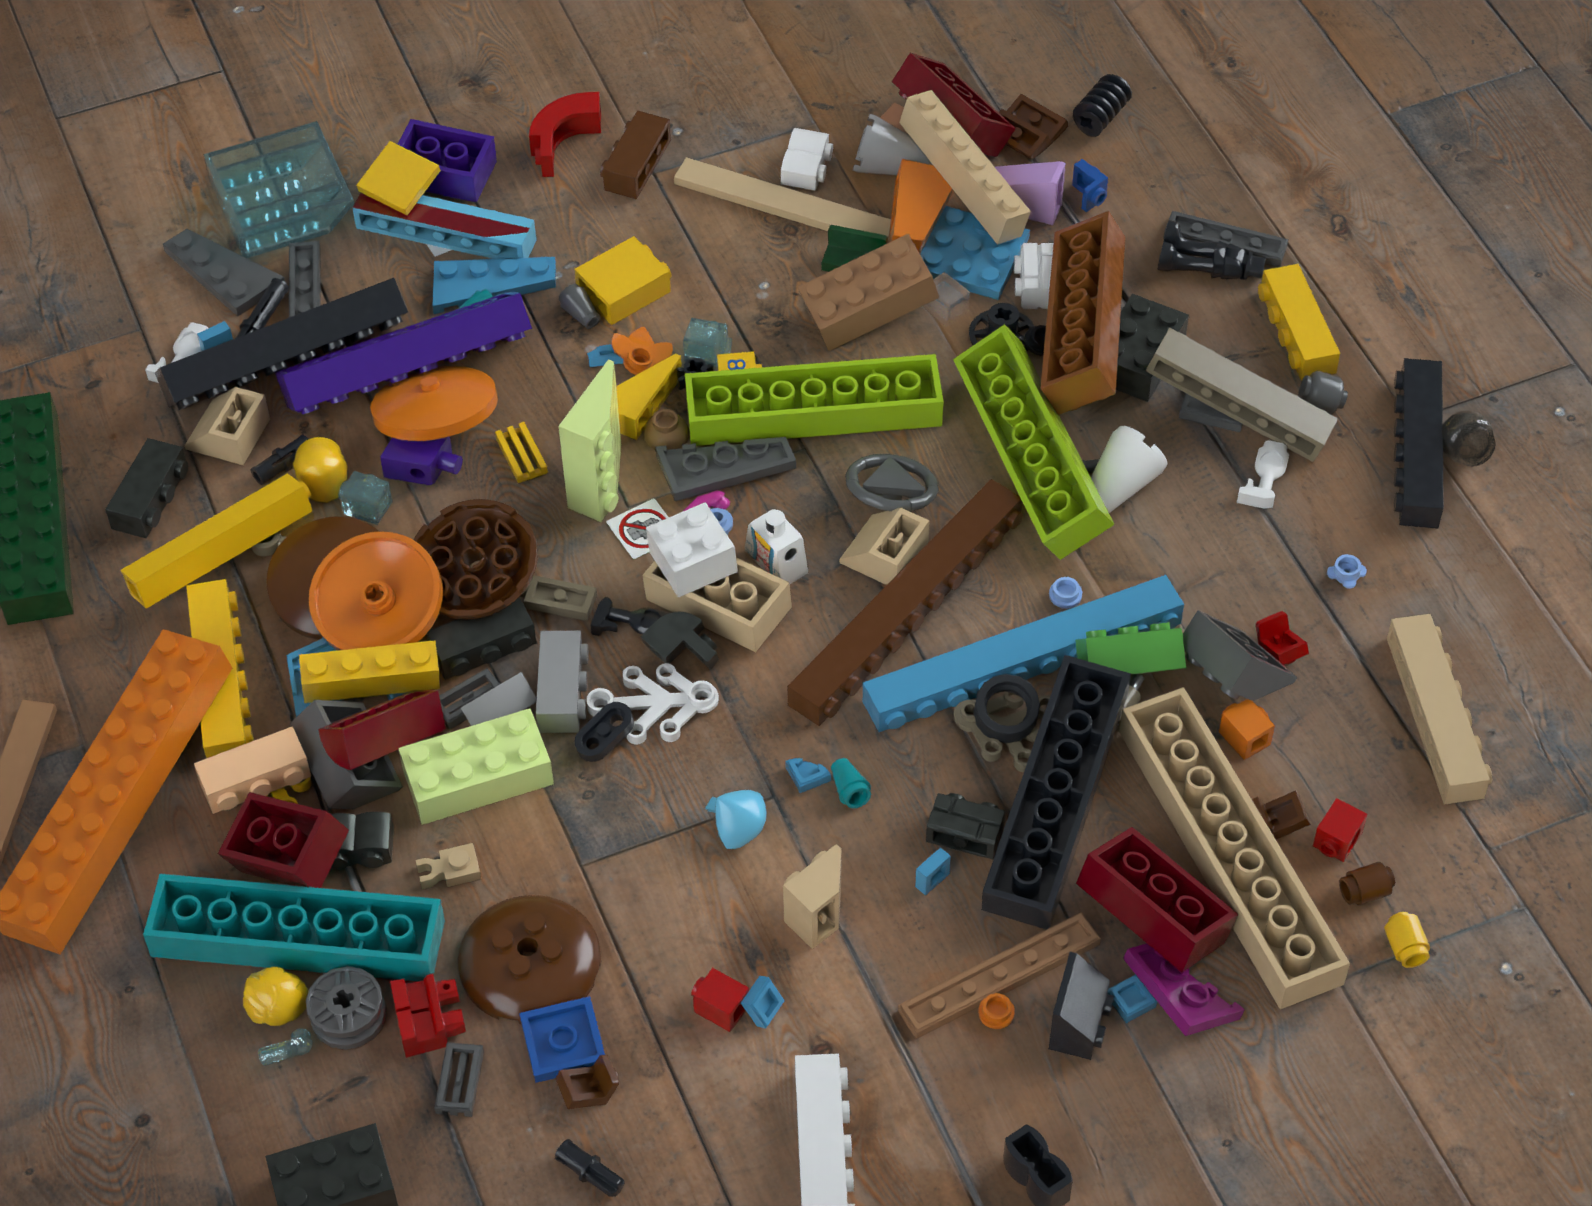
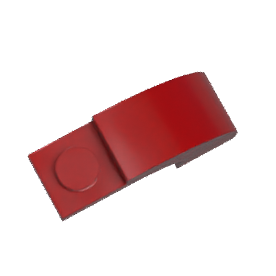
(560, 120)

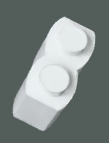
(805, 159)

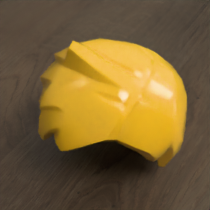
(274, 996)

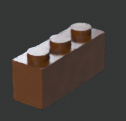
(636, 154)

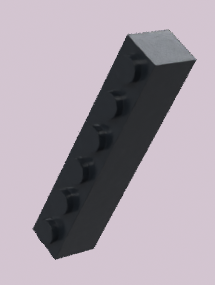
(1420, 443)

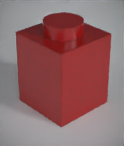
(719, 999)

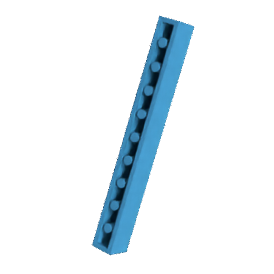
(1021, 652)

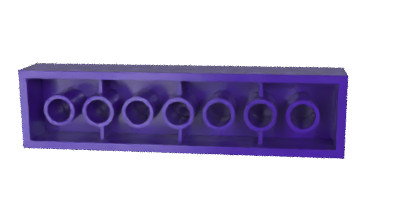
(403, 350)

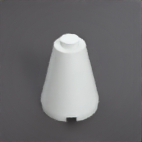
(1126, 466)

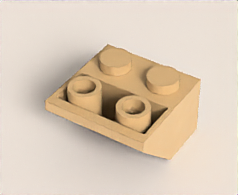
(230, 426)
(887, 544)
(814, 898)

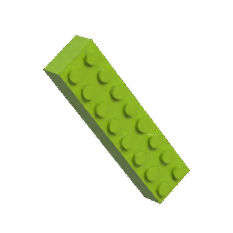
(814, 399)
(1033, 443)

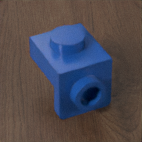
(1091, 183)

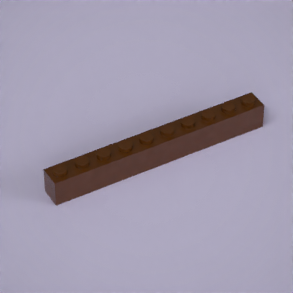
(904, 603)

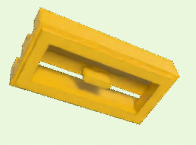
(514, 434)

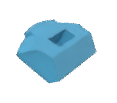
(601, 354)

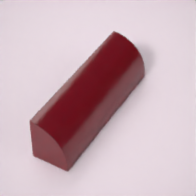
(383, 728)

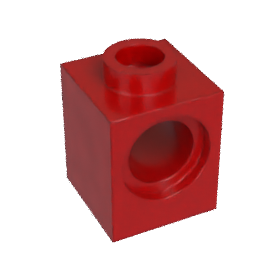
(1339, 830)

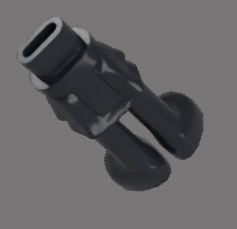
(1220, 258)

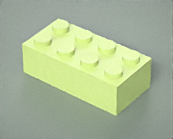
(476, 766)

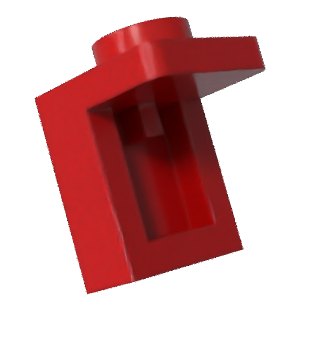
(1279, 640)

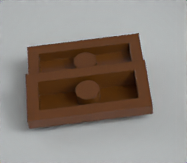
(1034, 126)

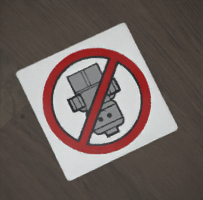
(632, 524)

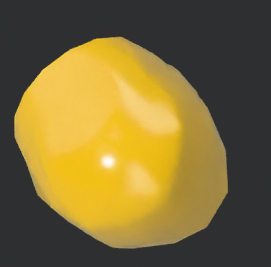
(321, 468)

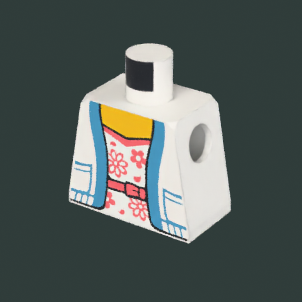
(777, 546)

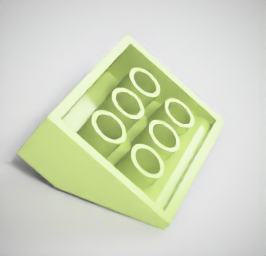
(593, 447)

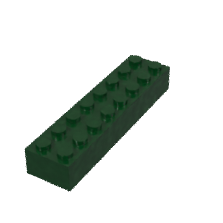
(32, 513)

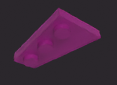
(1182, 997)

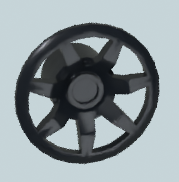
(995, 318)

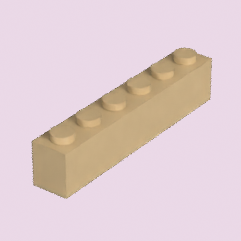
(964, 167)
(1438, 709)

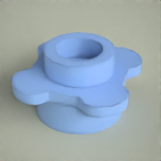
(1345, 564)

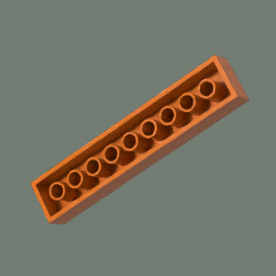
(111, 791)

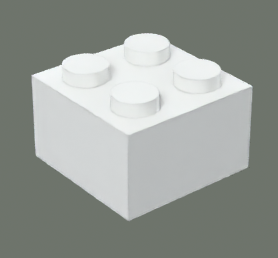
(692, 549)

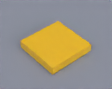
(398, 178)

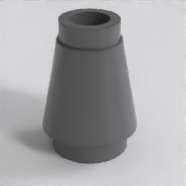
(579, 305)

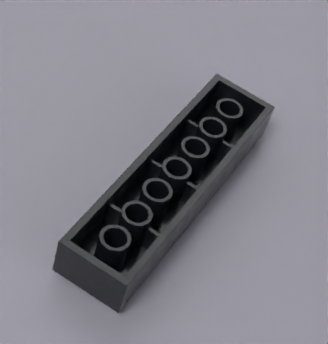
(281, 342)
(1056, 793)

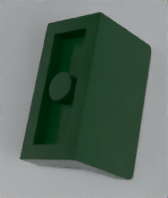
(848, 244)

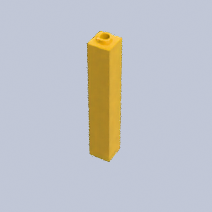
(217, 540)

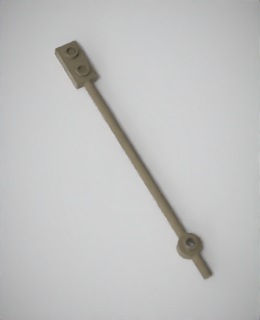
(541, 595)

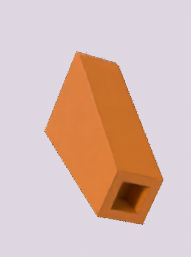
(917, 201)

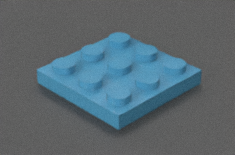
(970, 254)

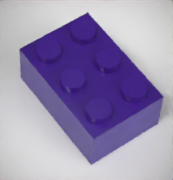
(462, 155)

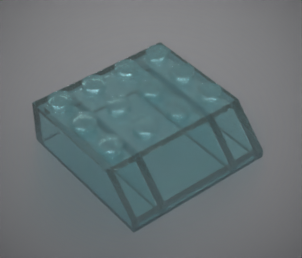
(279, 189)

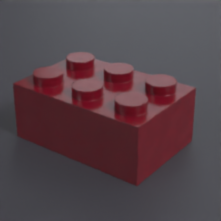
(283, 841)

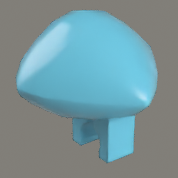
(738, 816)

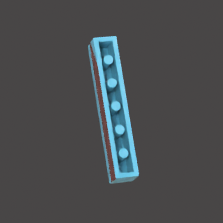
(450, 226)

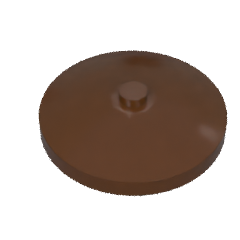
(296, 563)

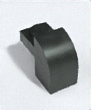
(677, 631)

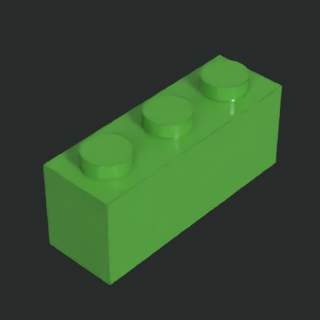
(1134, 651)

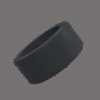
(1011, 684)

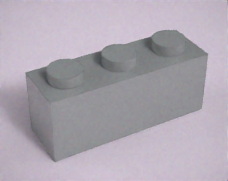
(561, 681)

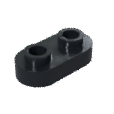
(602, 732)

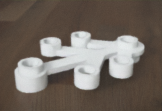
(659, 701)

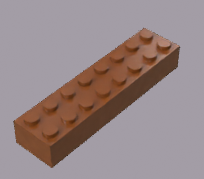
(1083, 313)

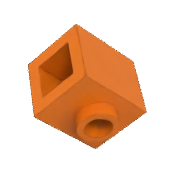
(1246, 728)

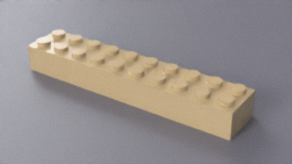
(1234, 848)

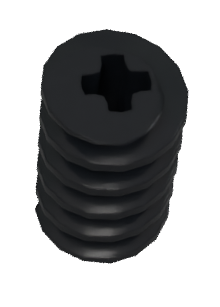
(1101, 104)

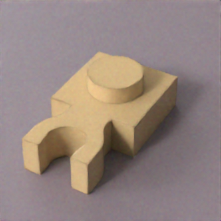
(455, 866)

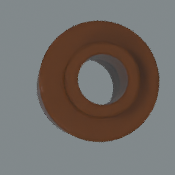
(1367, 883)

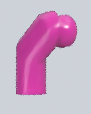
(713, 499)

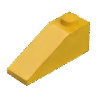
(644, 395)

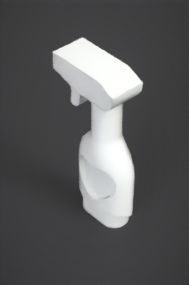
(184, 346)
(1269, 465)

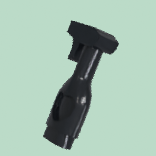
(639, 619)

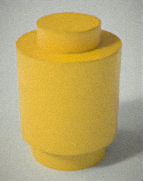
(1407, 939)

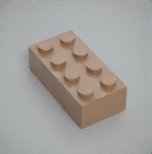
(868, 292)

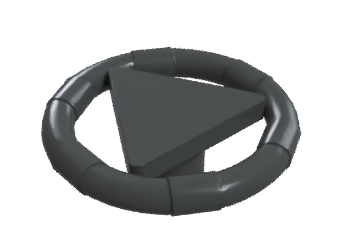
(892, 482)

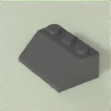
(1233, 659)
(341, 786)

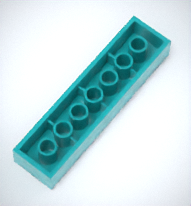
(293, 927)

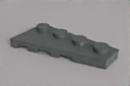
(222, 272)
(707, 469)

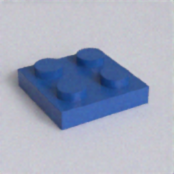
(561, 1037)

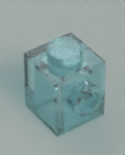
(706, 340)
(365, 497)

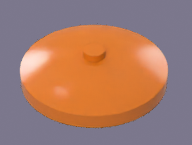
(434, 403)
(375, 592)

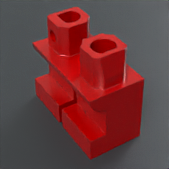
(420, 1015)

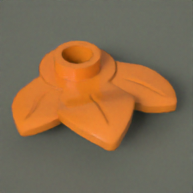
(639, 350)

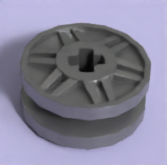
(346, 1007)

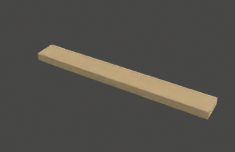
(775, 198)

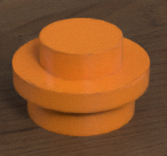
(996, 1011)

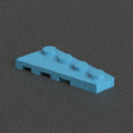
(459, 279)

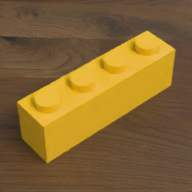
(1298, 321)
(369, 671)

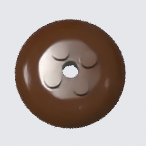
(482, 533)
(506, 981)

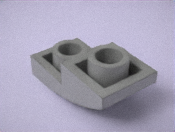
(500, 701)

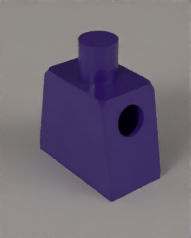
(419, 460)

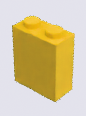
(624, 279)

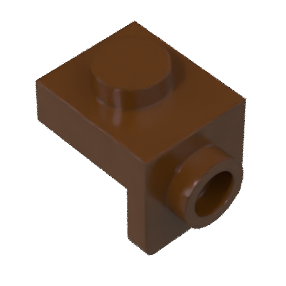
(1283, 814)
(588, 1084)

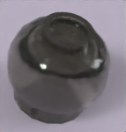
(1468, 438)

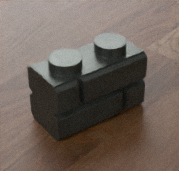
(965, 825)

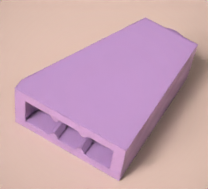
(1038, 187)

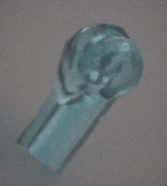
(296, 1046)

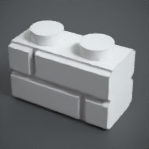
(1035, 273)

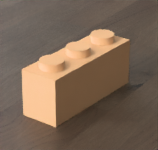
(252, 768)

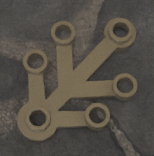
(968, 724)

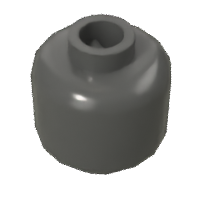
(1323, 391)

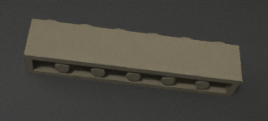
(1241, 394)

